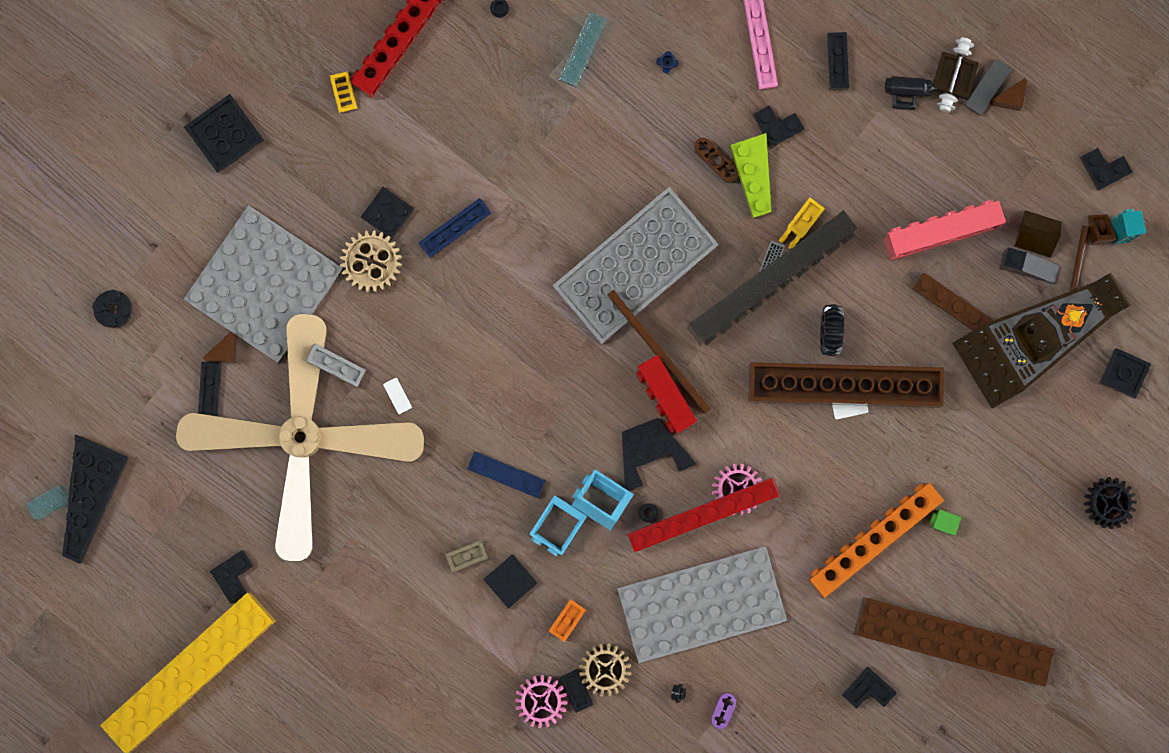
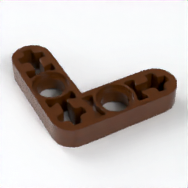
(730, 164)

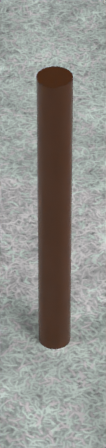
(1079, 257)

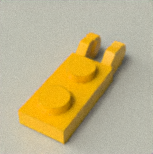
(803, 221)

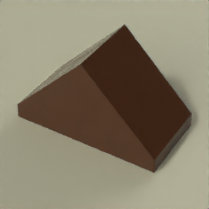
(1012, 97)
(1101, 229)
(224, 351)

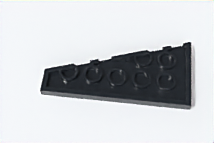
(90, 489)

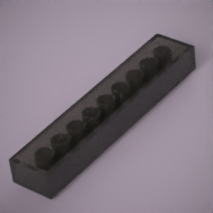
(771, 278)

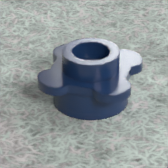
(667, 57)

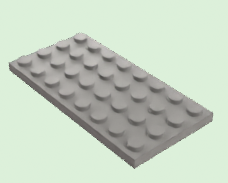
(636, 263)
(702, 604)

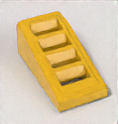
(340, 76)

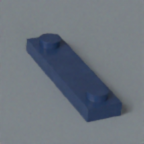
(454, 228)
(506, 474)

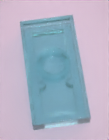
(47, 503)

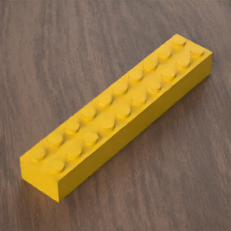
(188, 673)

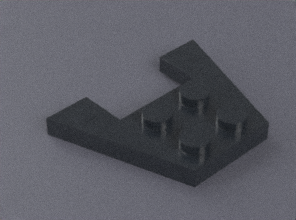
(646, 444)

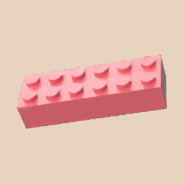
(945, 230)

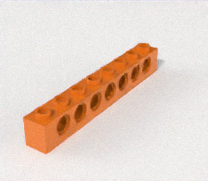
(931, 501)

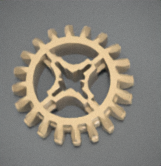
(593, 682)

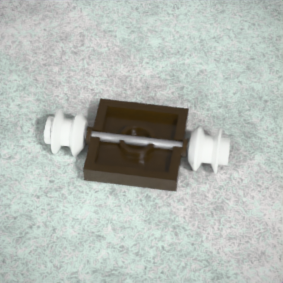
(955, 75)

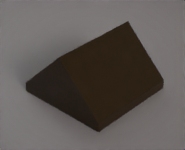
(1038, 234)

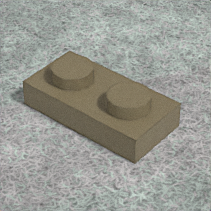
(466, 556)

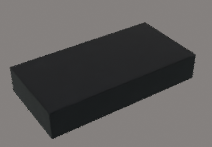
(576, 690)

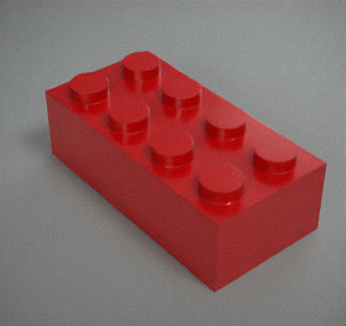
(666, 395)

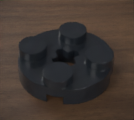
(123, 309)

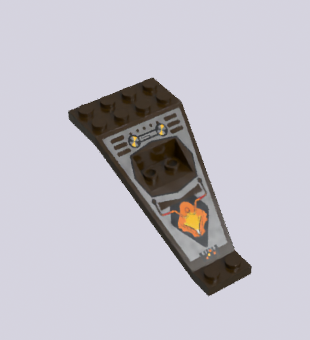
(1007, 356)

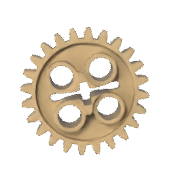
(364, 276)

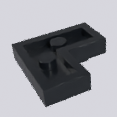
(777, 130)
(1103, 173)
(227, 575)
(868, 684)

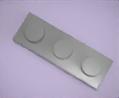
(335, 365)

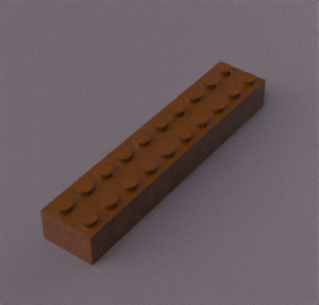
(846, 384)
(954, 641)

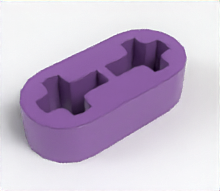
(719, 708)

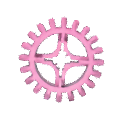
(725, 477)
(530, 714)

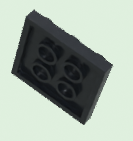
(223, 133)

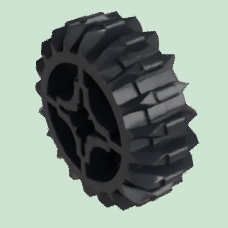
(832, 330)
(1117, 507)

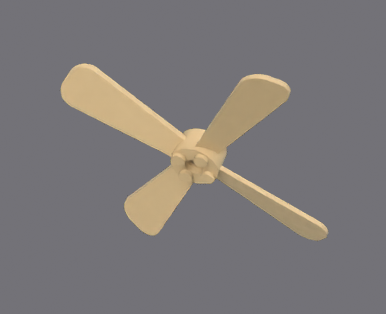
(386, 441)

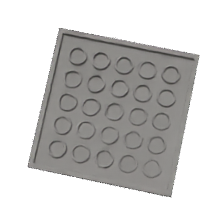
(261, 282)

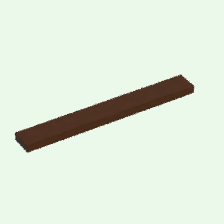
(658, 351)

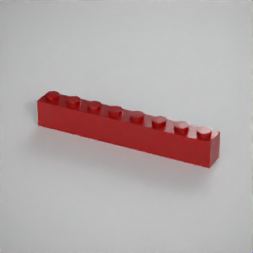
(704, 514)

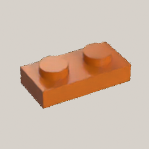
(567, 620)

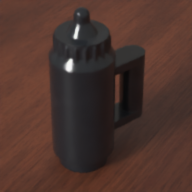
(907, 87)

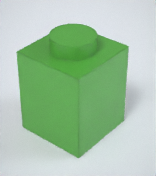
(945, 522)

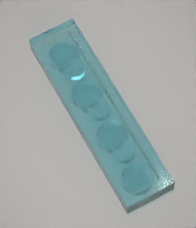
(583, 49)

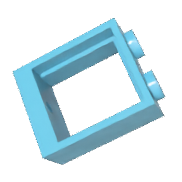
(609, 487)
(568, 509)

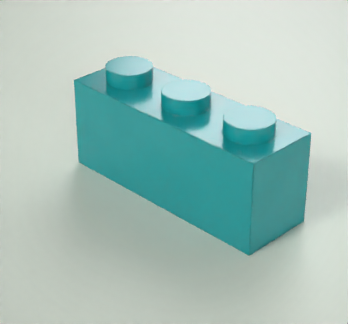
(1128, 226)

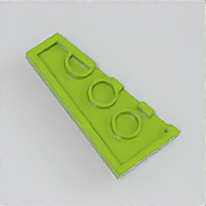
(753, 170)

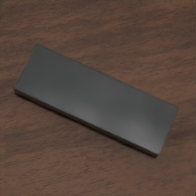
(987, 87)

